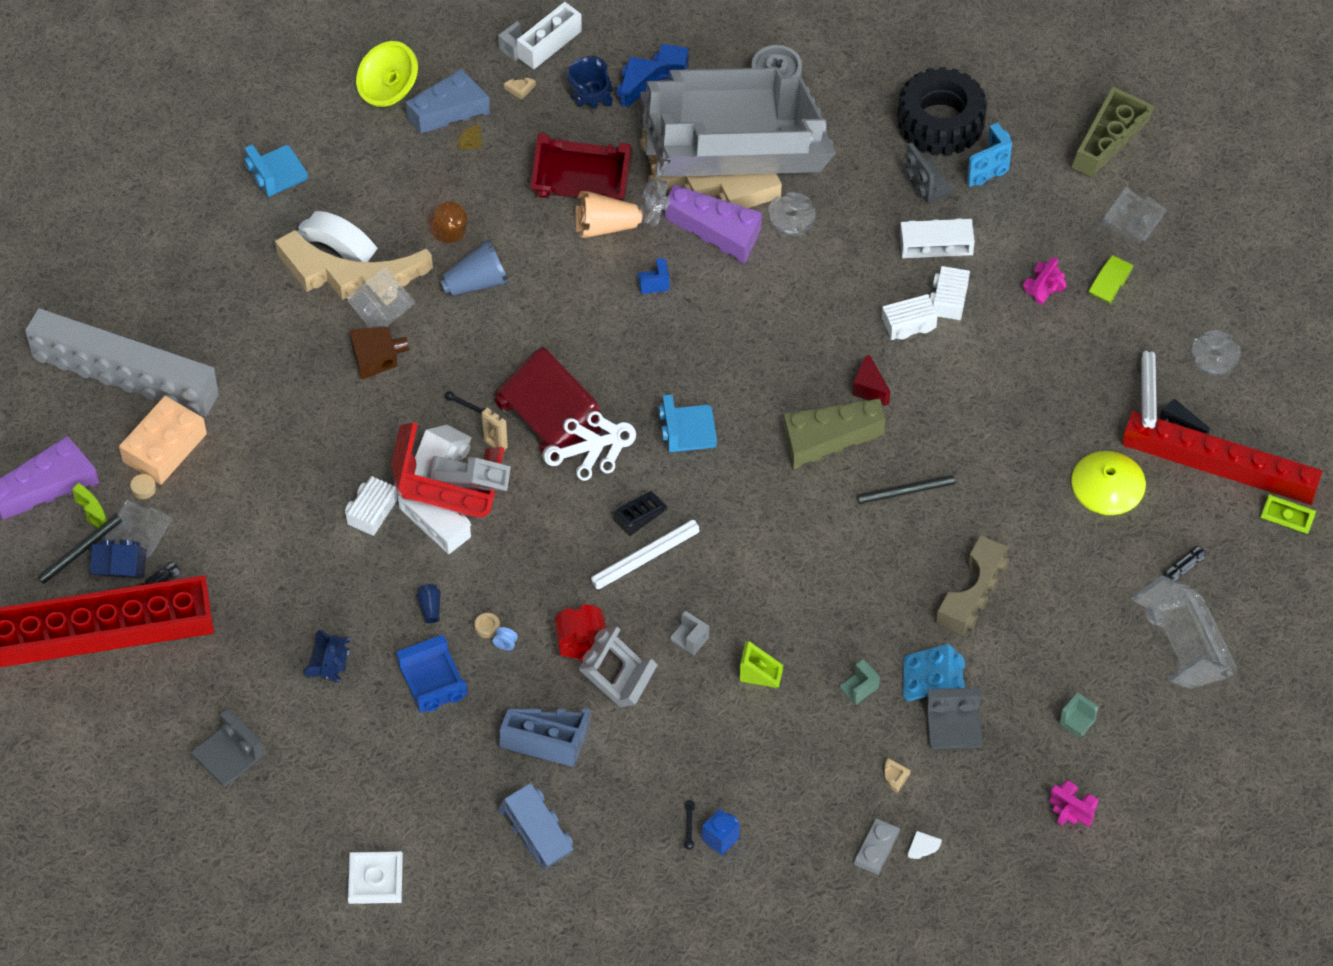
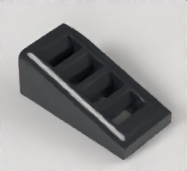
(1178, 414)
(632, 526)

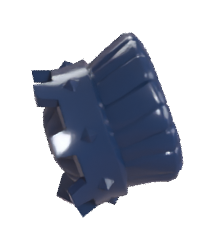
(589, 81)
(328, 656)

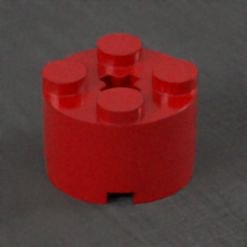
(577, 630)

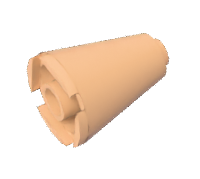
(604, 215)

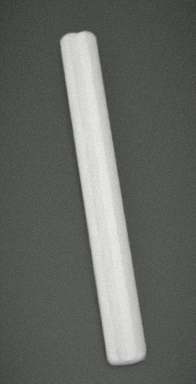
(1148, 371)
(644, 554)

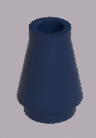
(429, 601)

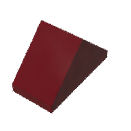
(870, 383)

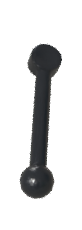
(449, 395)
(689, 806)

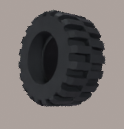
(948, 89)

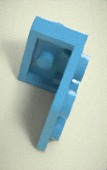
(991, 161)
(275, 170)
(687, 426)
(932, 669)

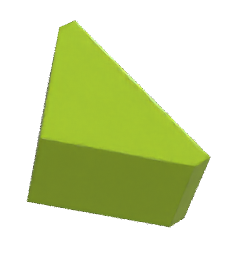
(759, 667)

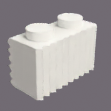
(950, 292)
(909, 317)
(371, 505)

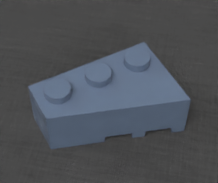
(447, 102)
(545, 734)
(537, 826)

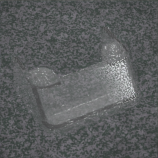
(1190, 631)

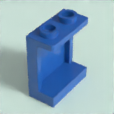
(431, 674)

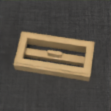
(494, 428)

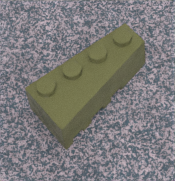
(1112, 129)
(831, 429)

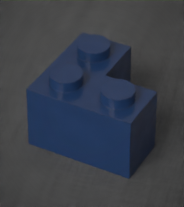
(118, 559)

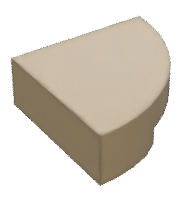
(520, 87)
(895, 774)

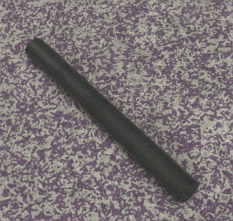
(906, 489)
(79, 549)

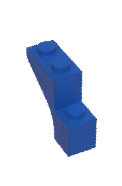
(644, 70)

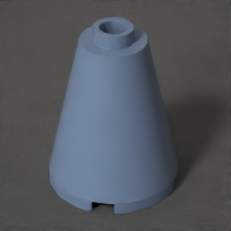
(475, 272)

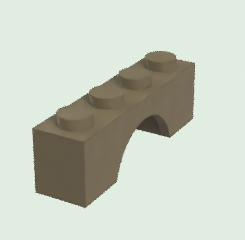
(960, 608)

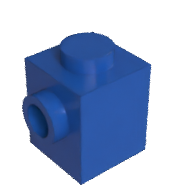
(721, 831)

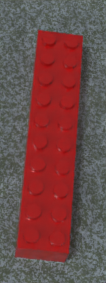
(105, 621)

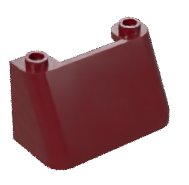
(573, 167)
(545, 397)

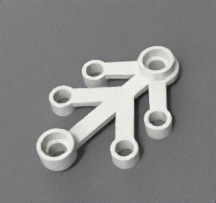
(593, 444)

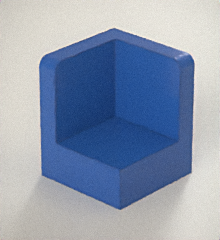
(655, 280)

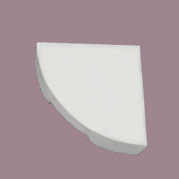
(923, 845)

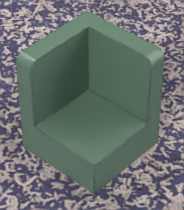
(862, 683)
(1078, 715)

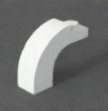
(338, 234)

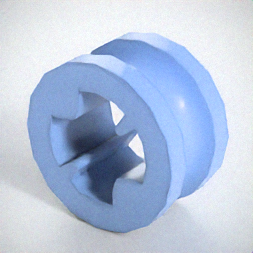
(505, 638)

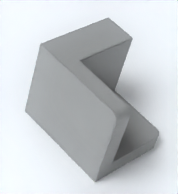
(508, 40)
(691, 633)

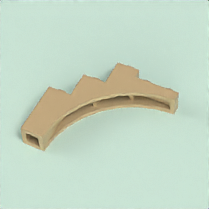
(742, 190)
(315, 267)

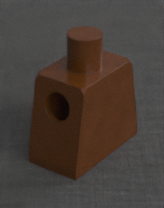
(376, 350)

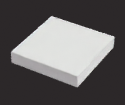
(375, 877)

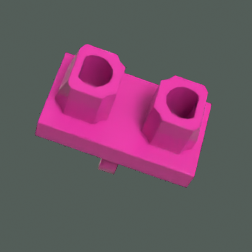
(1048, 281)
(1070, 807)

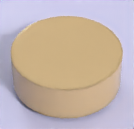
(143, 486)
(486, 625)

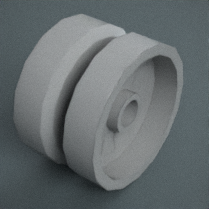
(779, 57)

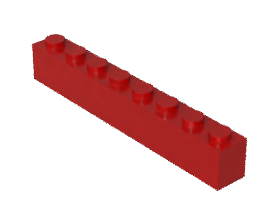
(1223, 458)

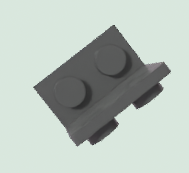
(925, 176)
(954, 718)
(229, 750)

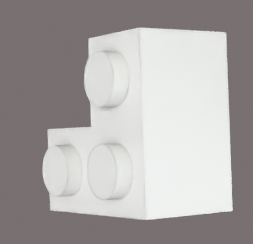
(441, 442)

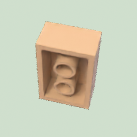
(163, 439)

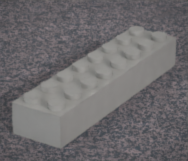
(121, 362)

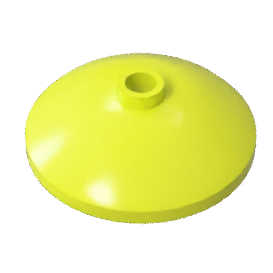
(387, 73)
(1106, 492)

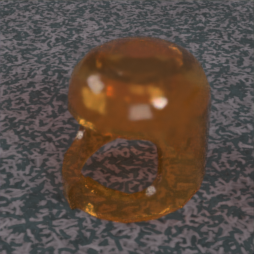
(451, 222)

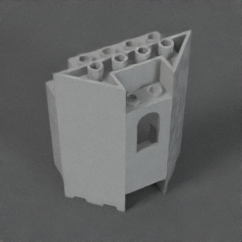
(734, 124)

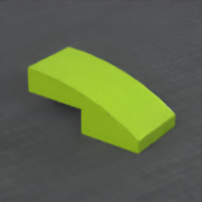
(1110, 279)
(92, 508)

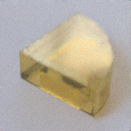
(471, 138)

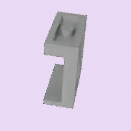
(475, 475)
(632, 676)

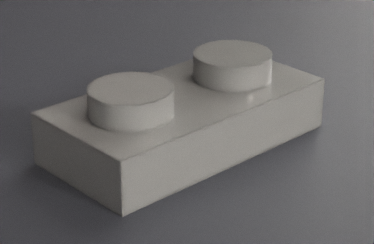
(877, 846)

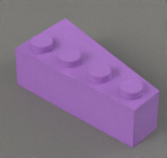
(715, 221)
(45, 478)

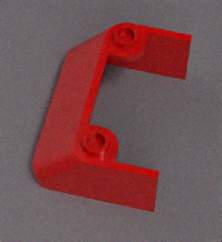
(433, 492)

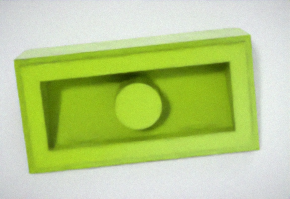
(1288, 514)

